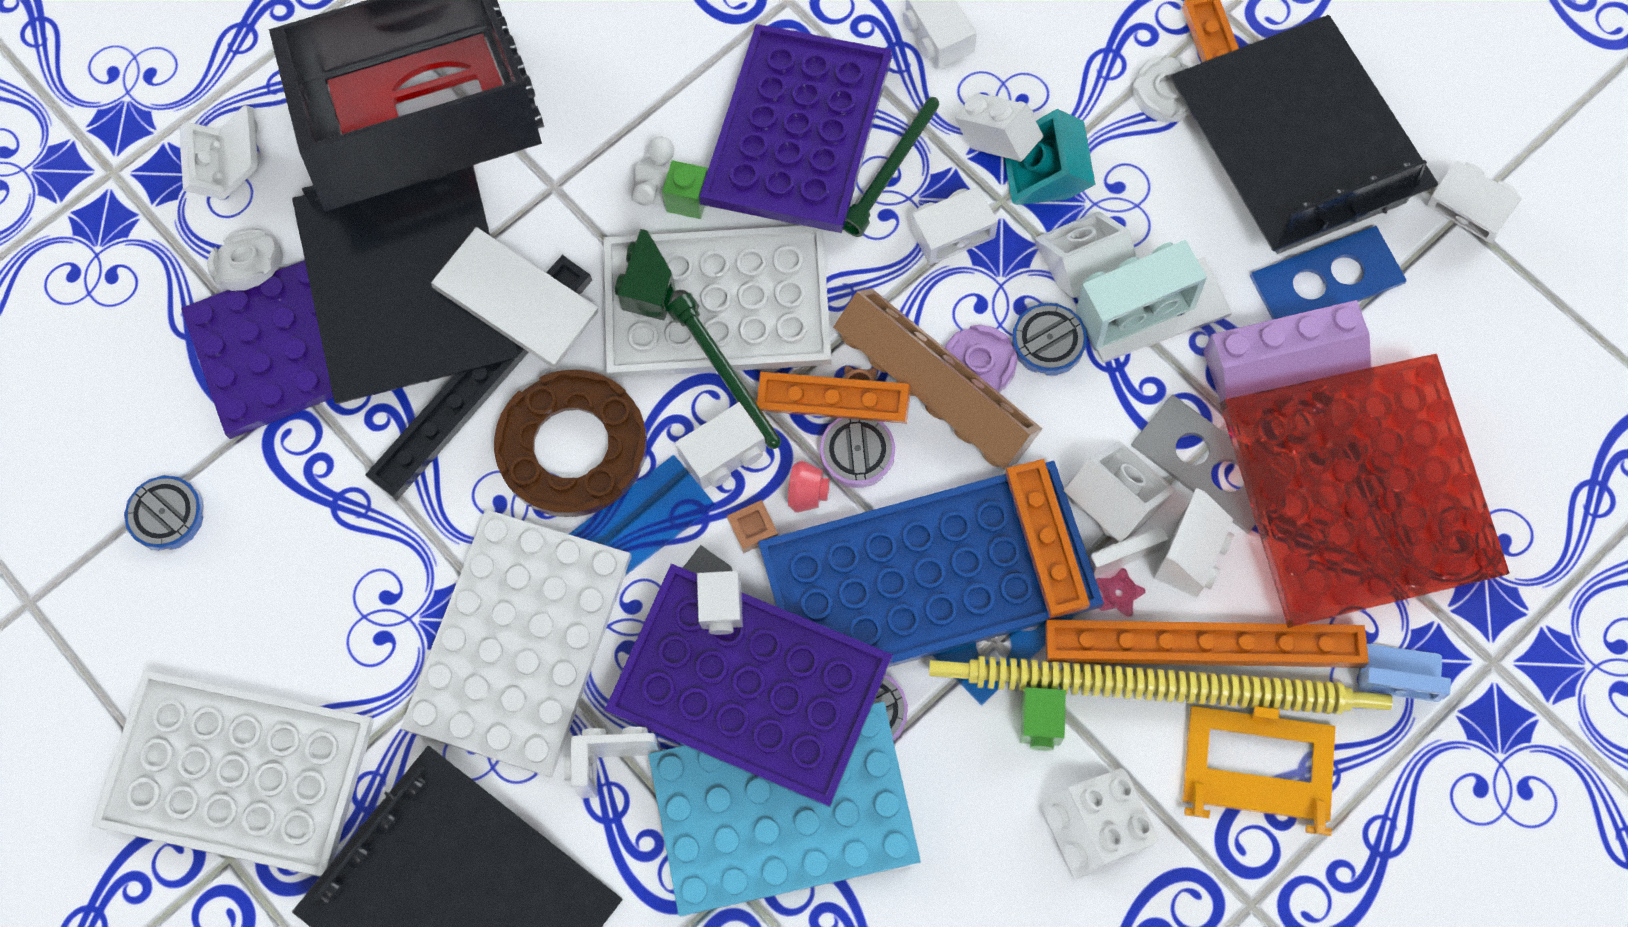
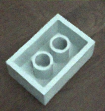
(1140, 293)

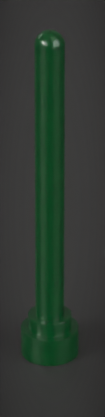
(858, 214)
(685, 311)

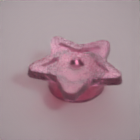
(1121, 582)

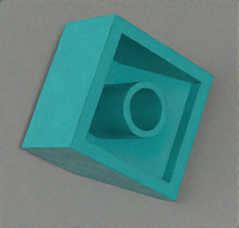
(1056, 165)

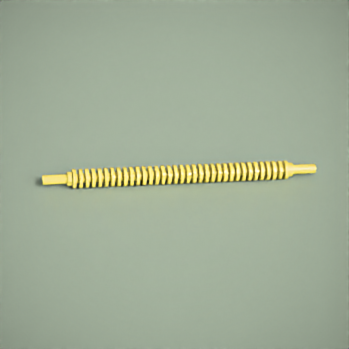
(1224, 689)

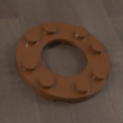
(568, 392)

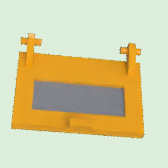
(1259, 765)

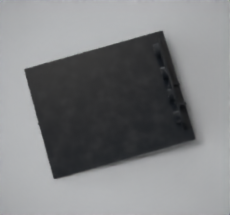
(1303, 134)
(374, 288)
(452, 858)

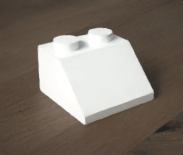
(1083, 249)
(1118, 491)
(1195, 546)

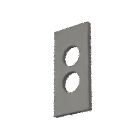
(1159, 442)

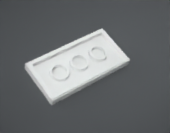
(515, 297)

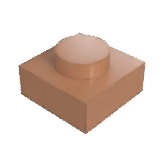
(751, 526)

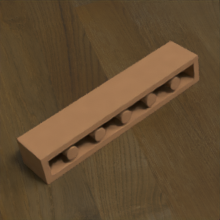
(937, 379)

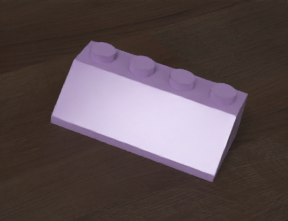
(1289, 350)

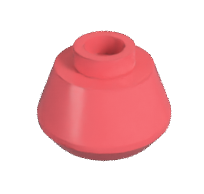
(806, 487)

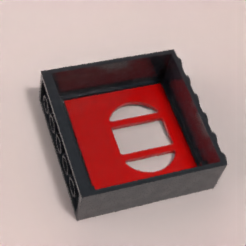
(364, 60)

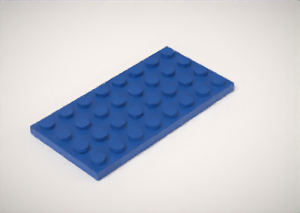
(922, 571)

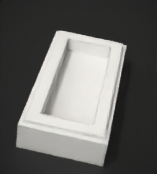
(1128, 551)

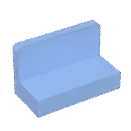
(1404, 674)

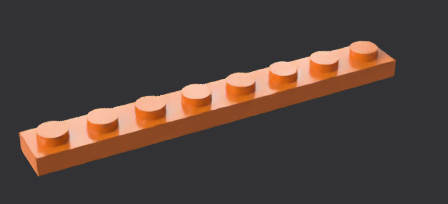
(1206, 643)

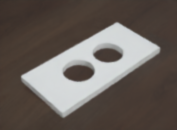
(1209, 309)

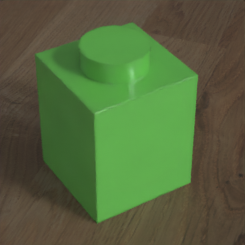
(683, 189)
(1043, 718)

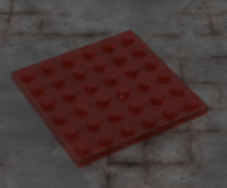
(1363, 489)

